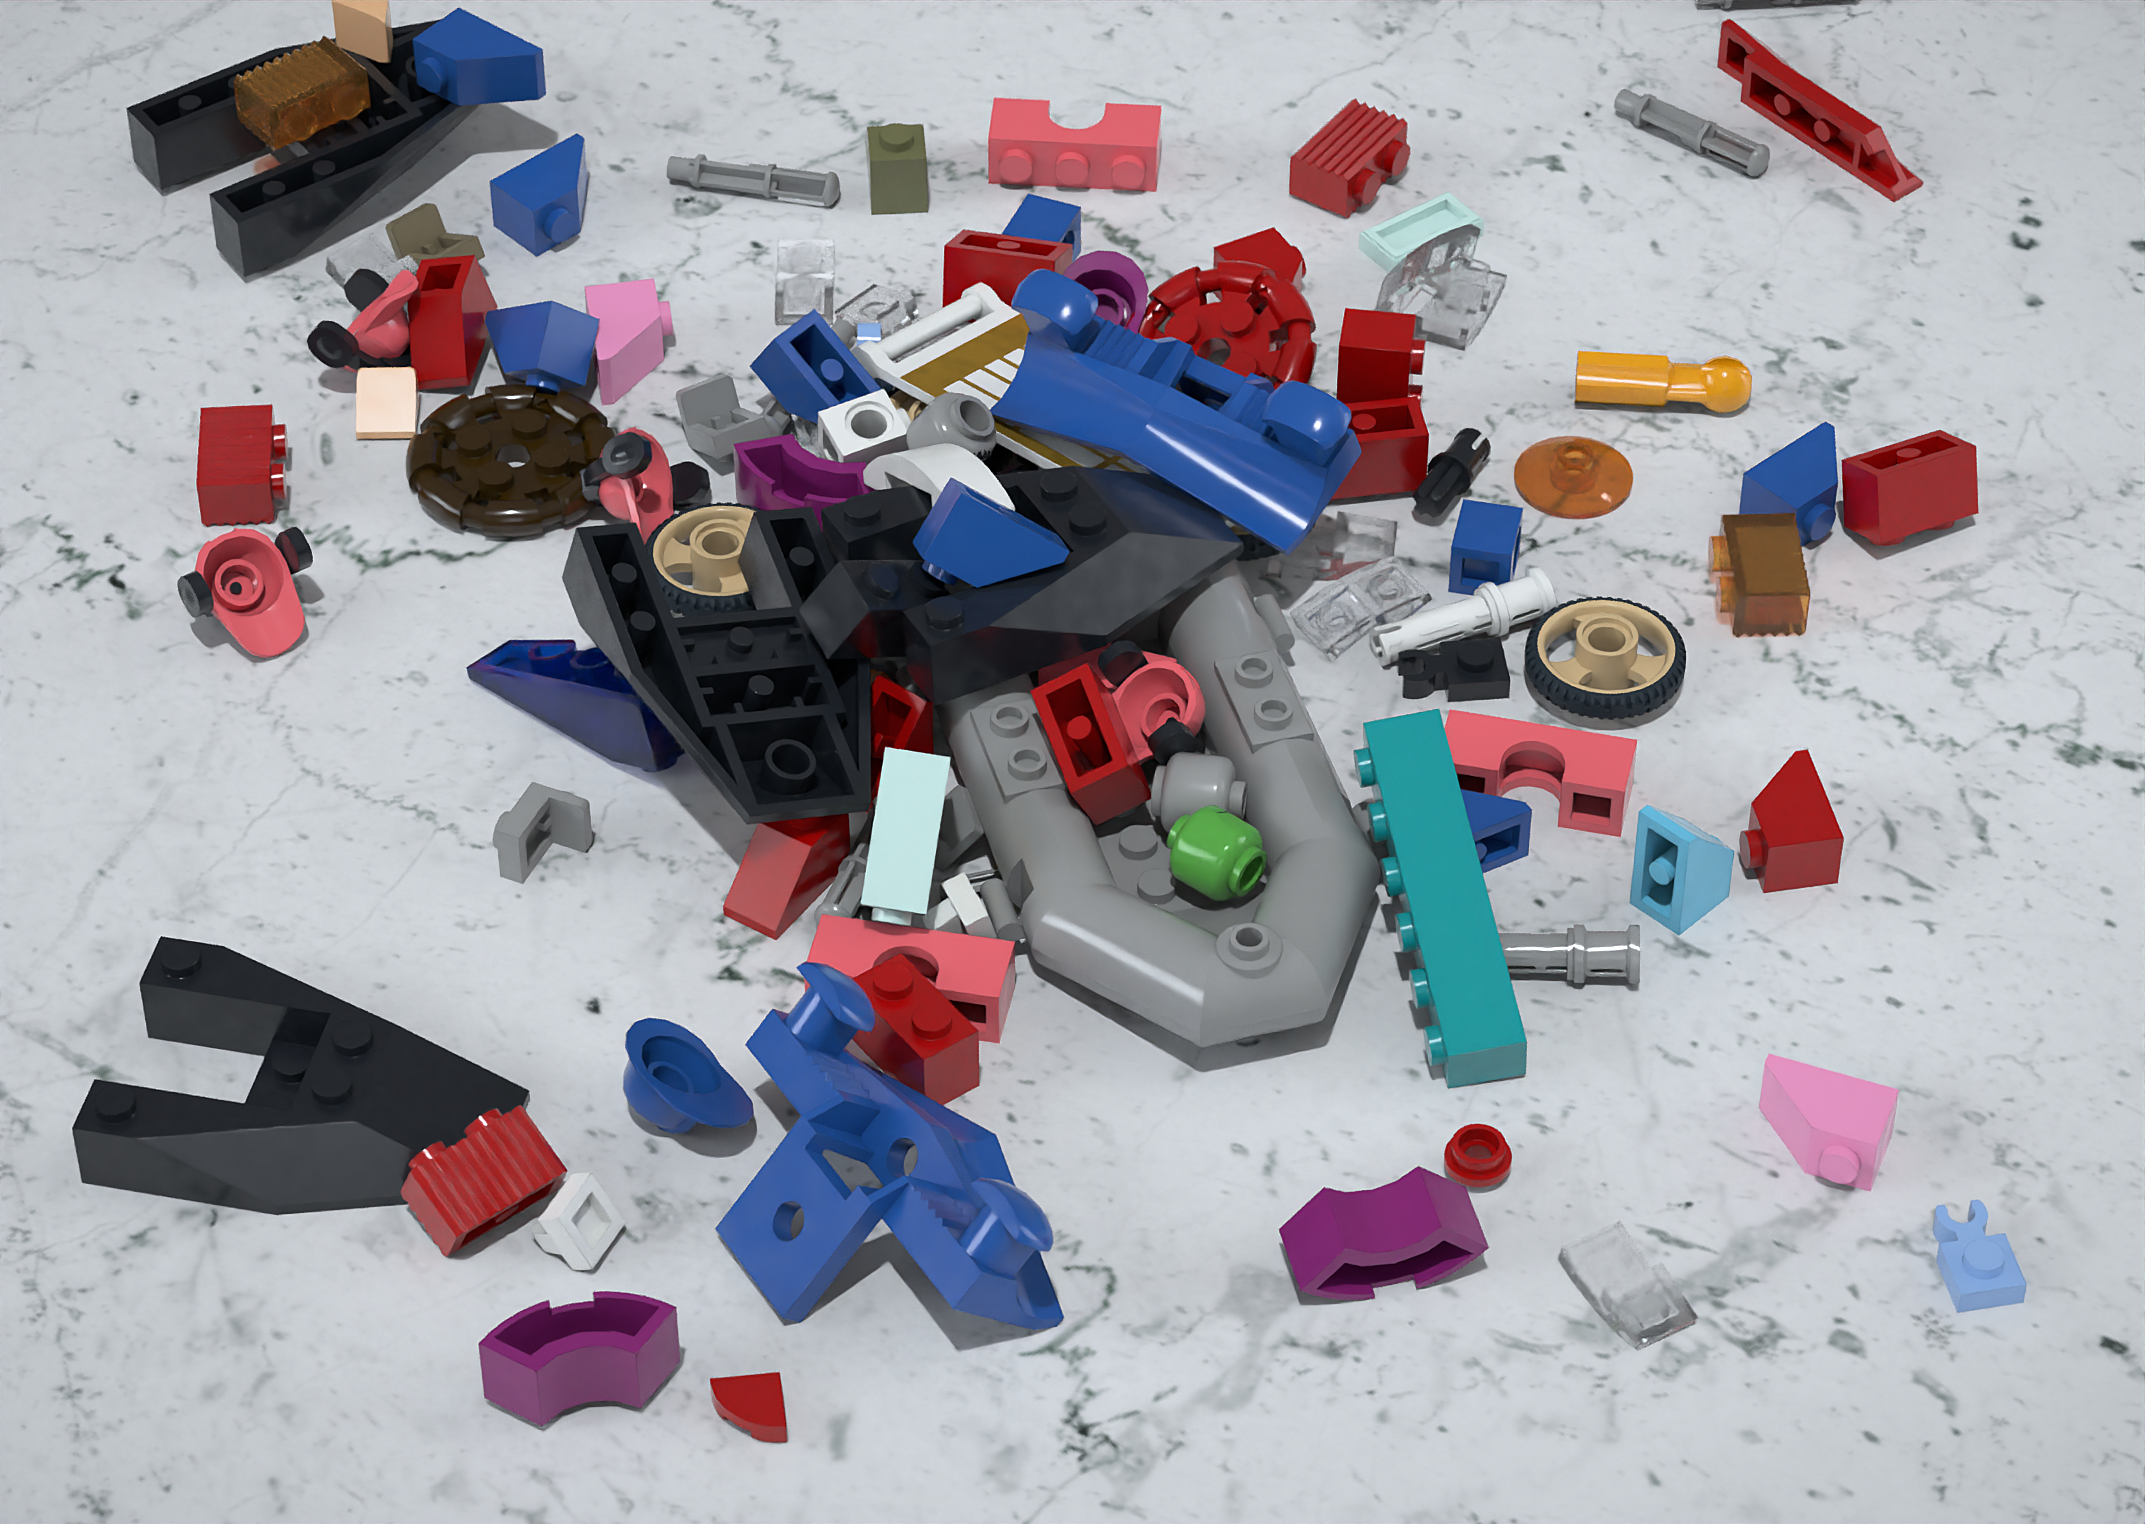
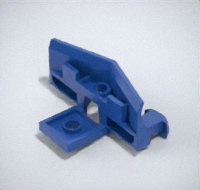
(1218, 437)
(951, 1213)

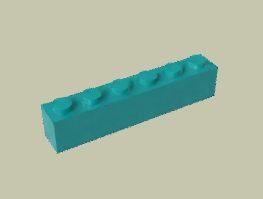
(1442, 900)

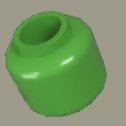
(1216, 853)

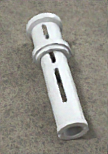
(1488, 610)

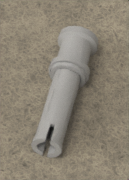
(1575, 953)

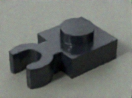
(1463, 669)

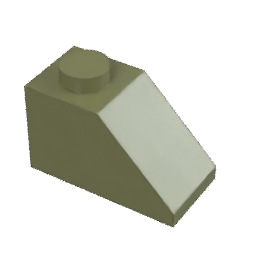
(897, 168)

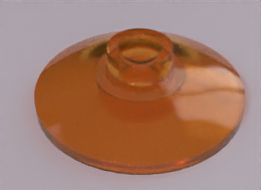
(1573, 477)

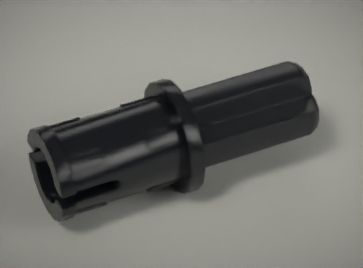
(1450, 473)

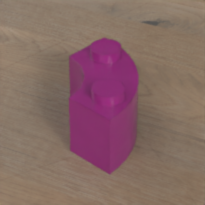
(783, 475)
(1382, 1236)
(580, 1354)

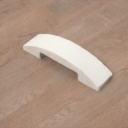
(931, 469)

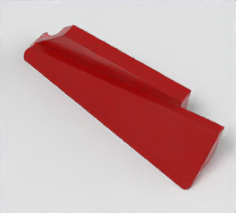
(1812, 113)

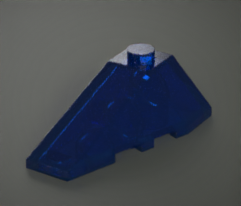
(580, 697)

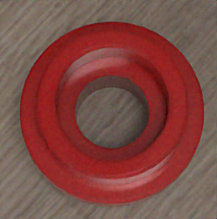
(1478, 1156)

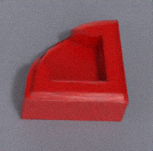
(752, 1404)

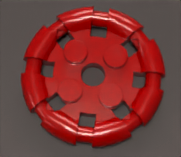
(1234, 322)

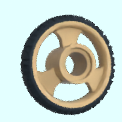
(712, 557)
(1606, 658)

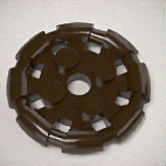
(462, 462)

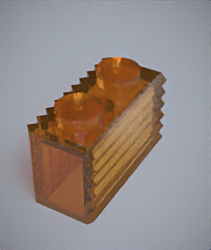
(301, 93)
(1761, 574)

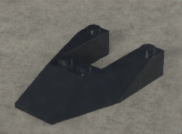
(336, 167)
(1129, 556)
(743, 688)
(326, 1118)

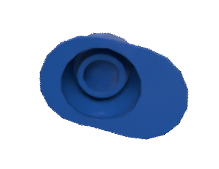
(679, 1081)

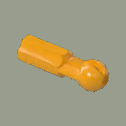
(1652, 380)

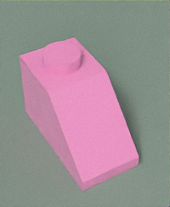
(627, 334)
(1829, 1119)

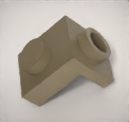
(425, 237)

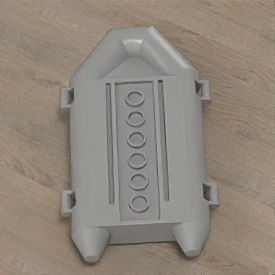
(1104, 894)

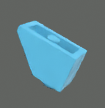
(1677, 870)

